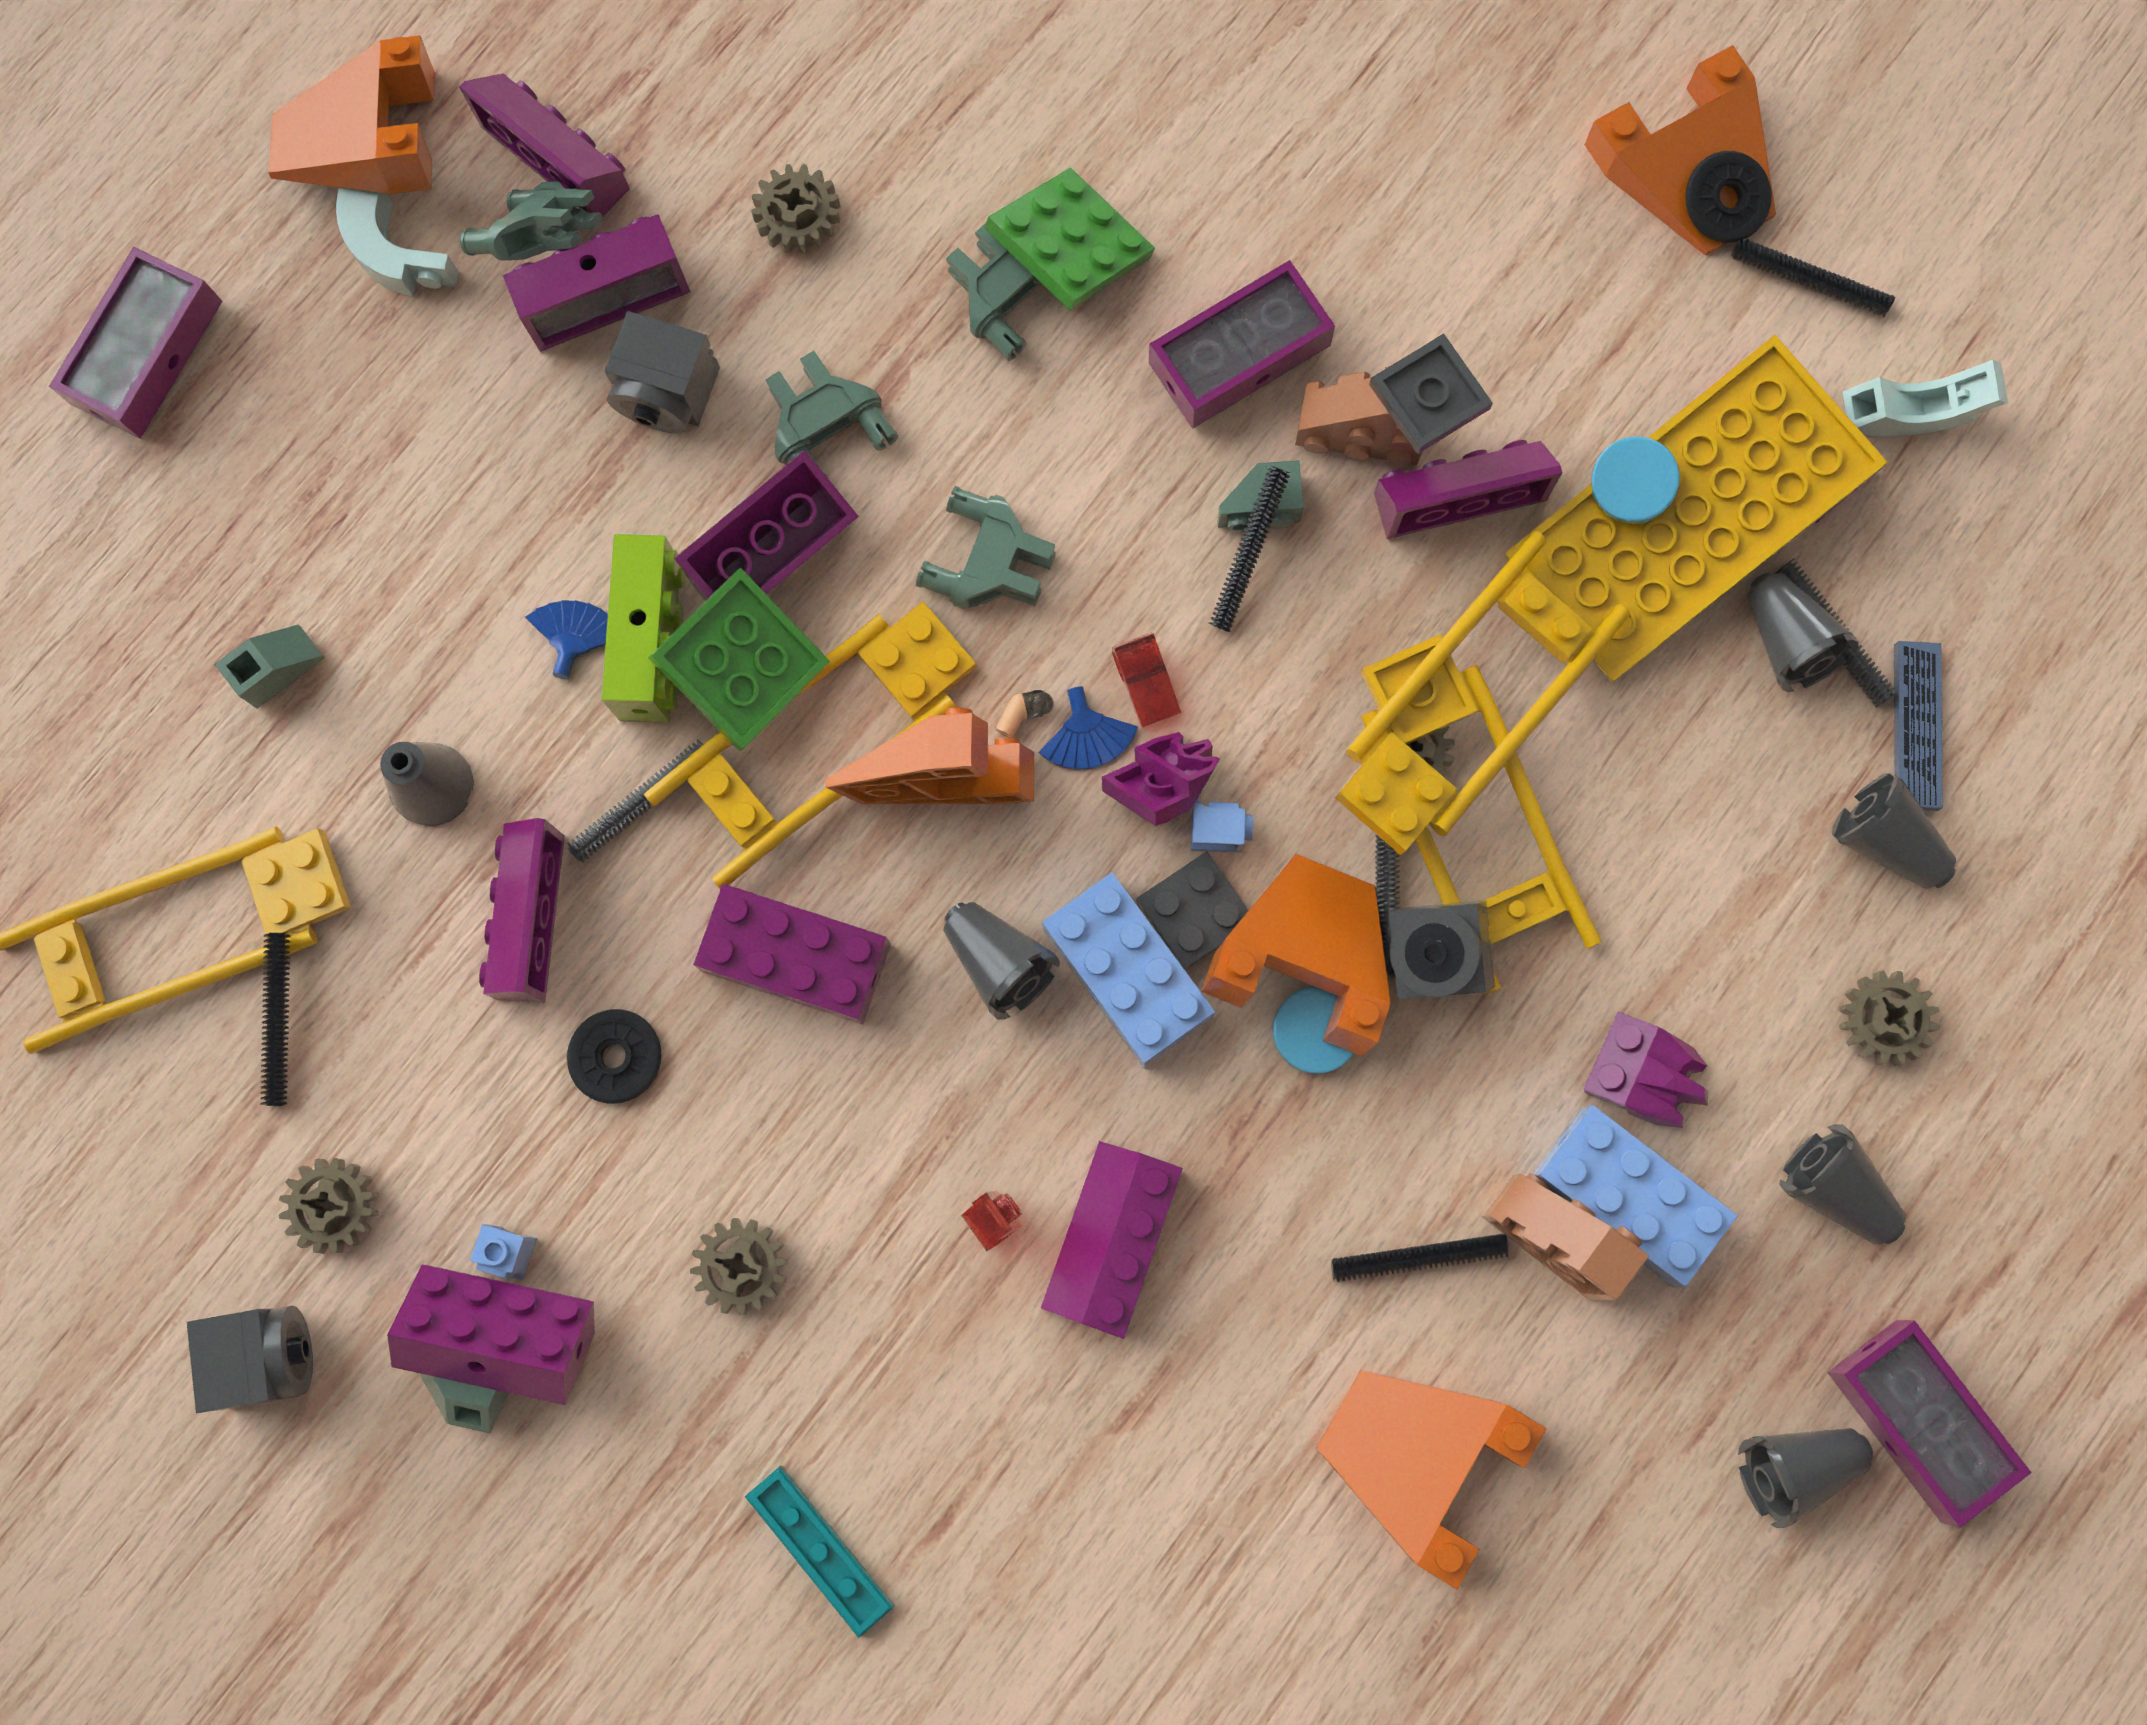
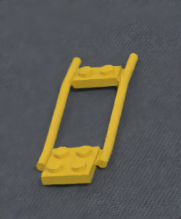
(915, 663)
(1440, 703)
(1398, 789)
(292, 890)

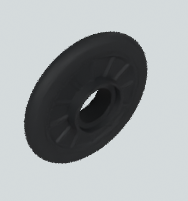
(1704, 201)
(640, 1063)

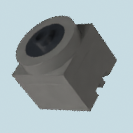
(660, 374)
(1441, 950)
(249, 1358)

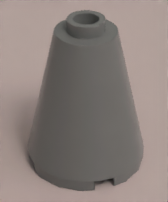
(1797, 632)
(426, 781)
(1896, 833)
(998, 958)
(1844, 1185)
(1801, 1470)

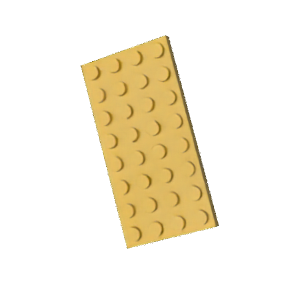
(1755, 470)

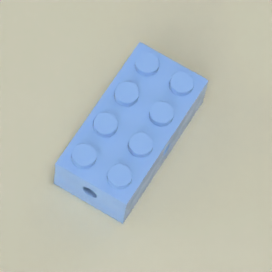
(1128, 969)
(1636, 1190)

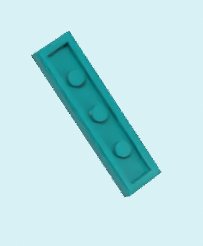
(820, 1551)

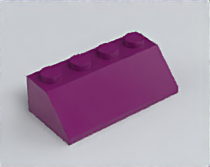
(544, 140)
(1466, 487)
(769, 530)
(523, 911)
(1111, 1239)

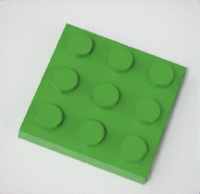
(1069, 238)
(739, 659)

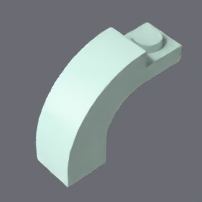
(364, 228)
(1903, 409)

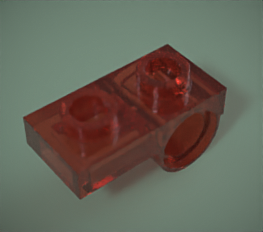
(1146, 679)
(993, 1218)

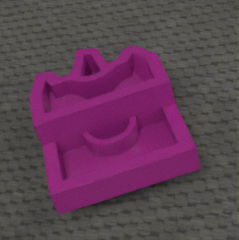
(1163, 778)
(1646, 1072)

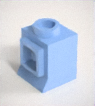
(1220, 827)
(502, 1252)

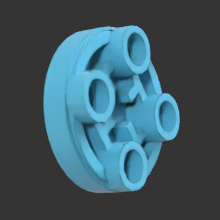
(1635, 480)
(1300, 1032)

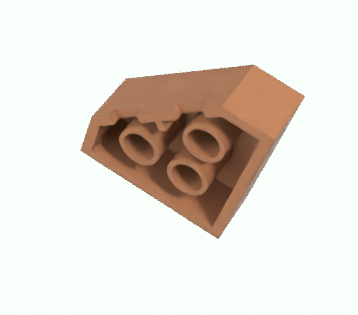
(1351, 422)
(1567, 1238)

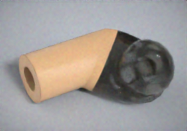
(1024, 707)

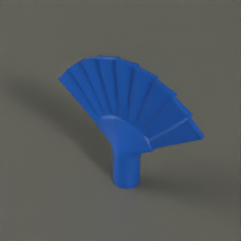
(571, 630)
(1087, 736)

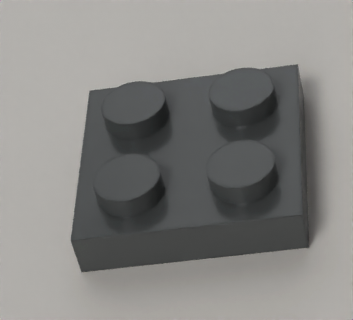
(1430, 393)
(1193, 909)

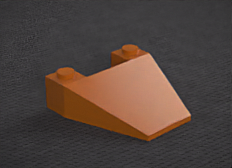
(341, 130)
(1659, 164)
(941, 763)
(1321, 932)
(1409, 1453)

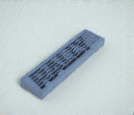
(1919, 720)

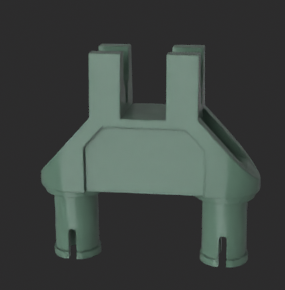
(535, 224)
(993, 291)
(824, 411)
(993, 557)

